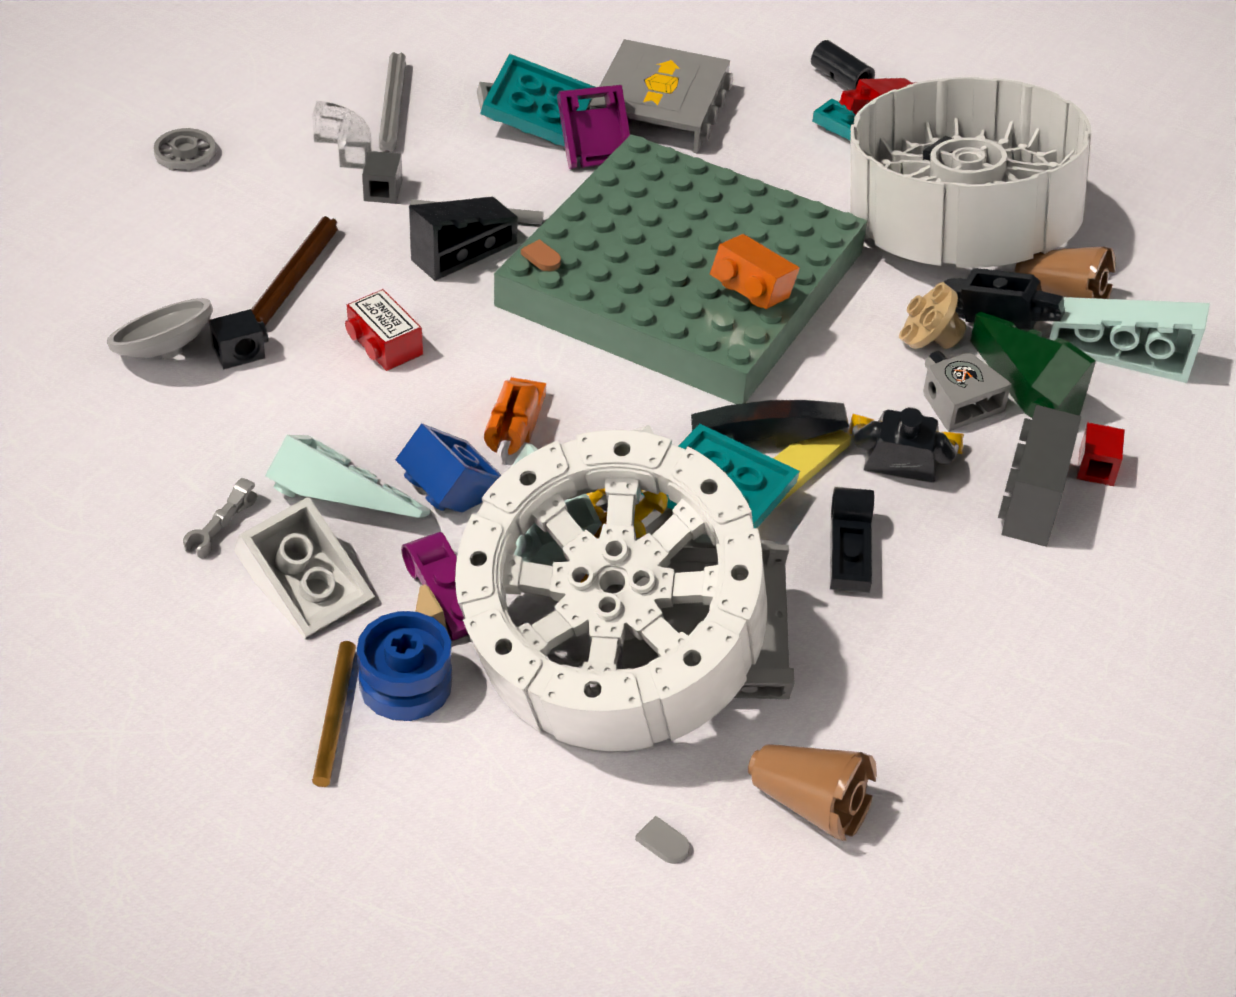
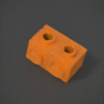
(754, 271)

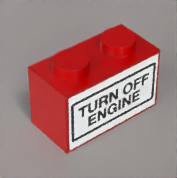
(384, 329)

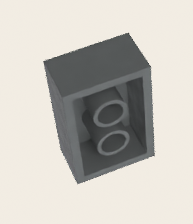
(1041, 475)

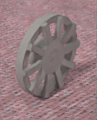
(184, 147)

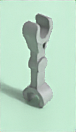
(238, 500)

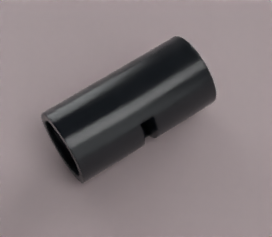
(840, 65)

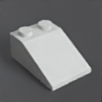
(302, 568)

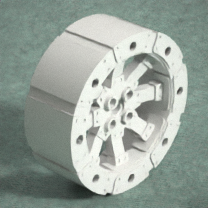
(992, 202)
(637, 703)

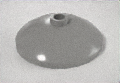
(162, 330)

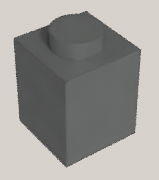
(382, 177)

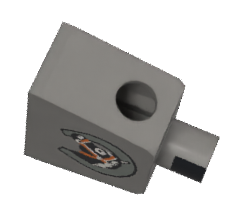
(963, 389)

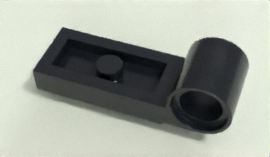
(851, 539)

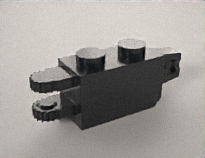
(1006, 296)

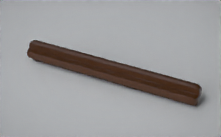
(294, 269)

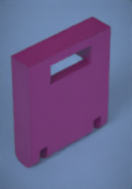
(593, 132)

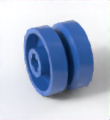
(404, 665)

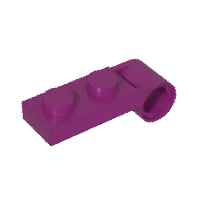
(435, 565)

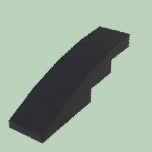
(783, 419)

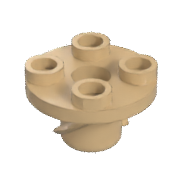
(933, 319)

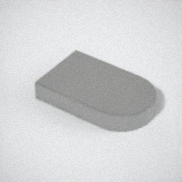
(663, 841)

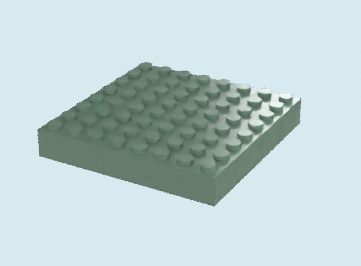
(641, 257)

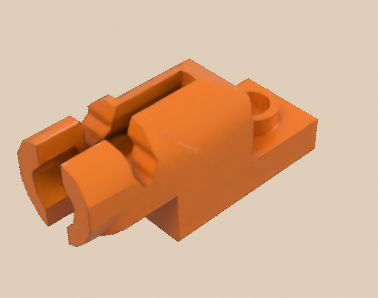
(515, 414)

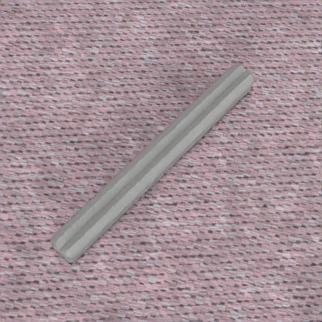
(392, 102)

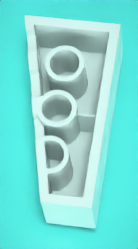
(1136, 334)

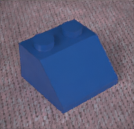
(446, 469)

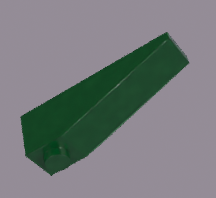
(1038, 368)

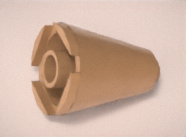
(1073, 271)
(817, 784)

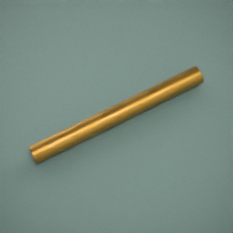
(334, 714)

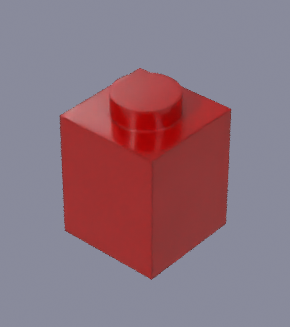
(1100, 454)

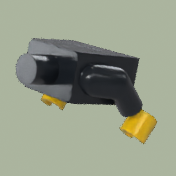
(904, 444)

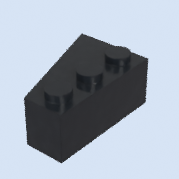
(459, 233)

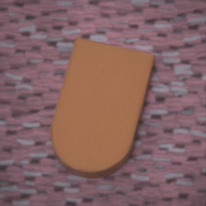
(541, 256)

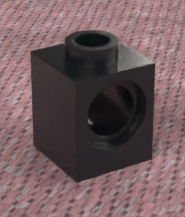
(238, 338)

